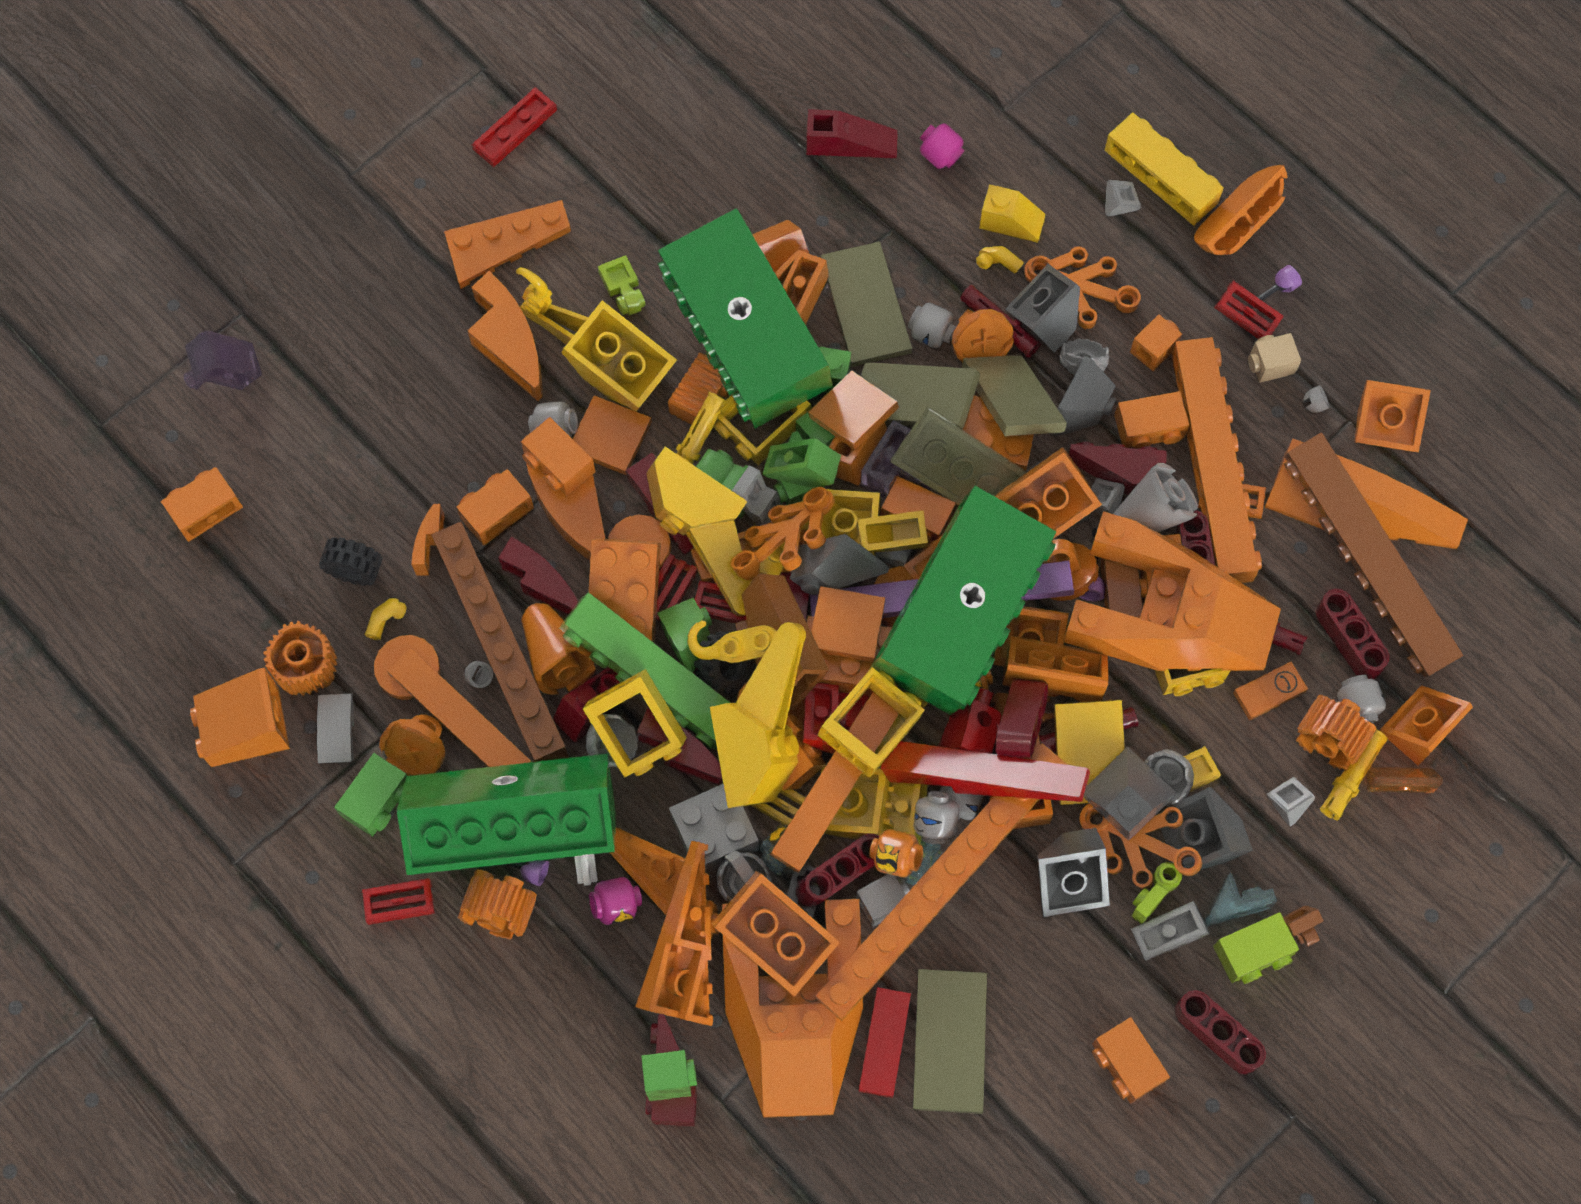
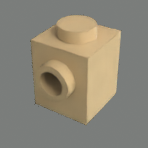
(1274, 357)

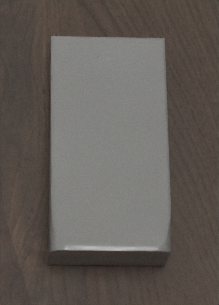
(1170, 931)

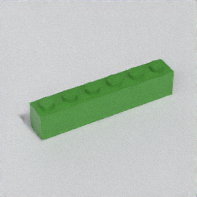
(629, 652)

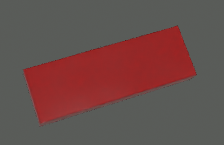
(514, 127)
(884, 1042)

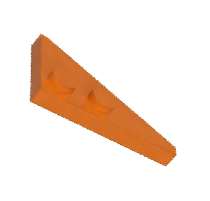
(649, 866)

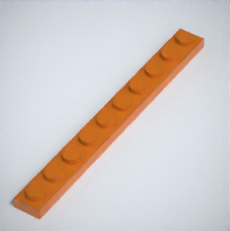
(926, 898)

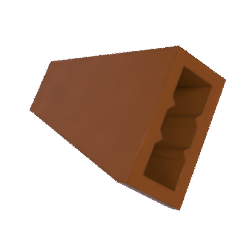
(771, 604)

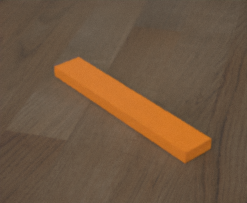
(454, 711)
(832, 787)

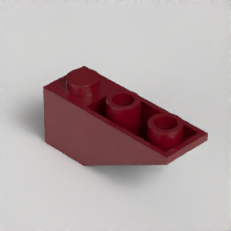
(848, 135)
(1116, 462)
(570, 712)
(676, 1110)

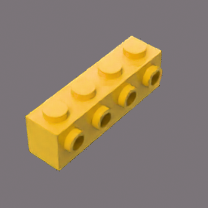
(1163, 168)

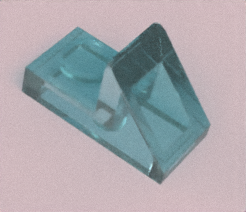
(1230, 905)

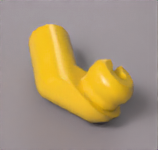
(997, 255)
(381, 614)

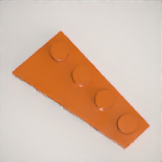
(497, 240)

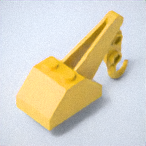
(605, 347)
(705, 511)
(752, 734)

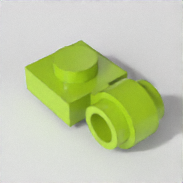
(620, 278)
(1147, 900)

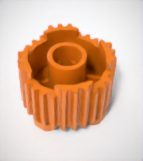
(284, 659)
(1335, 731)
(497, 905)

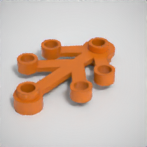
(1081, 279)
(814, 506)
(1144, 841)

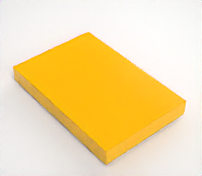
(1089, 735)

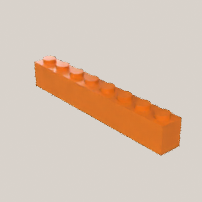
(1214, 457)

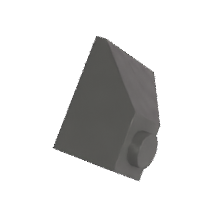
(1048, 307)
(1087, 398)
(835, 565)
(1128, 793)
(1209, 828)
(1073, 873)

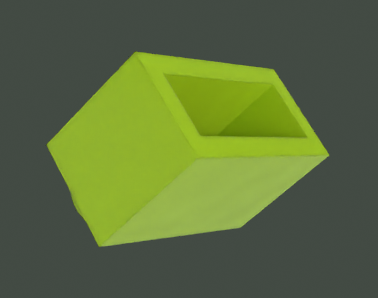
(1256, 948)

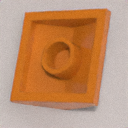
(1391, 416)

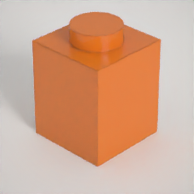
(1155, 342)

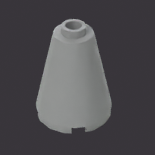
(1159, 500)

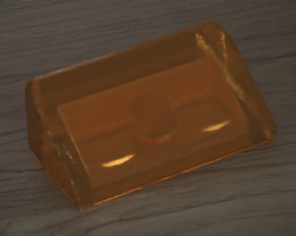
(1403, 780)

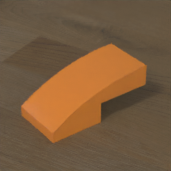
(431, 523)

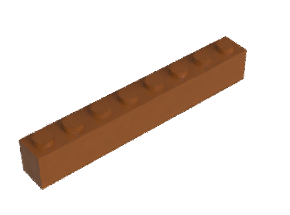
(1372, 555)
(499, 644)

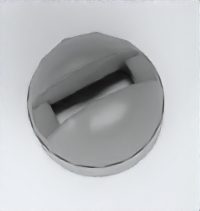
(1318, 399)
(483, 676)

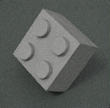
(711, 822)

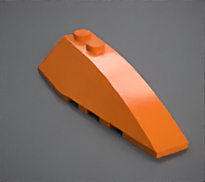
(1049, 493)
(1398, 507)

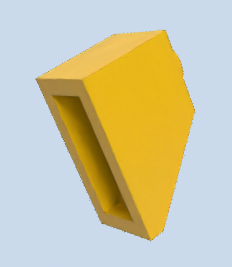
(1011, 214)
(893, 532)

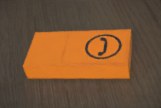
(1270, 690)

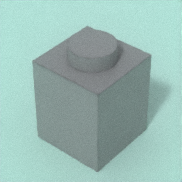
(881, 897)

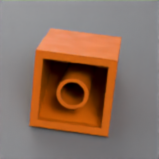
(240, 719)

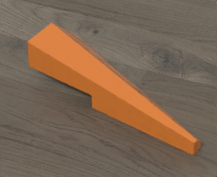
(678, 969)

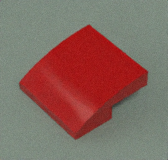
(819, 706)

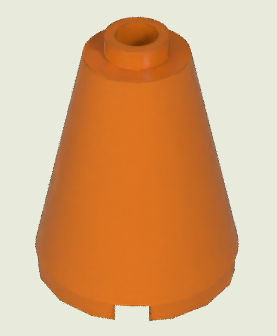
(553, 658)

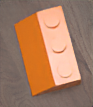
(1065, 668)

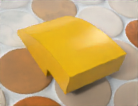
(877, 806)

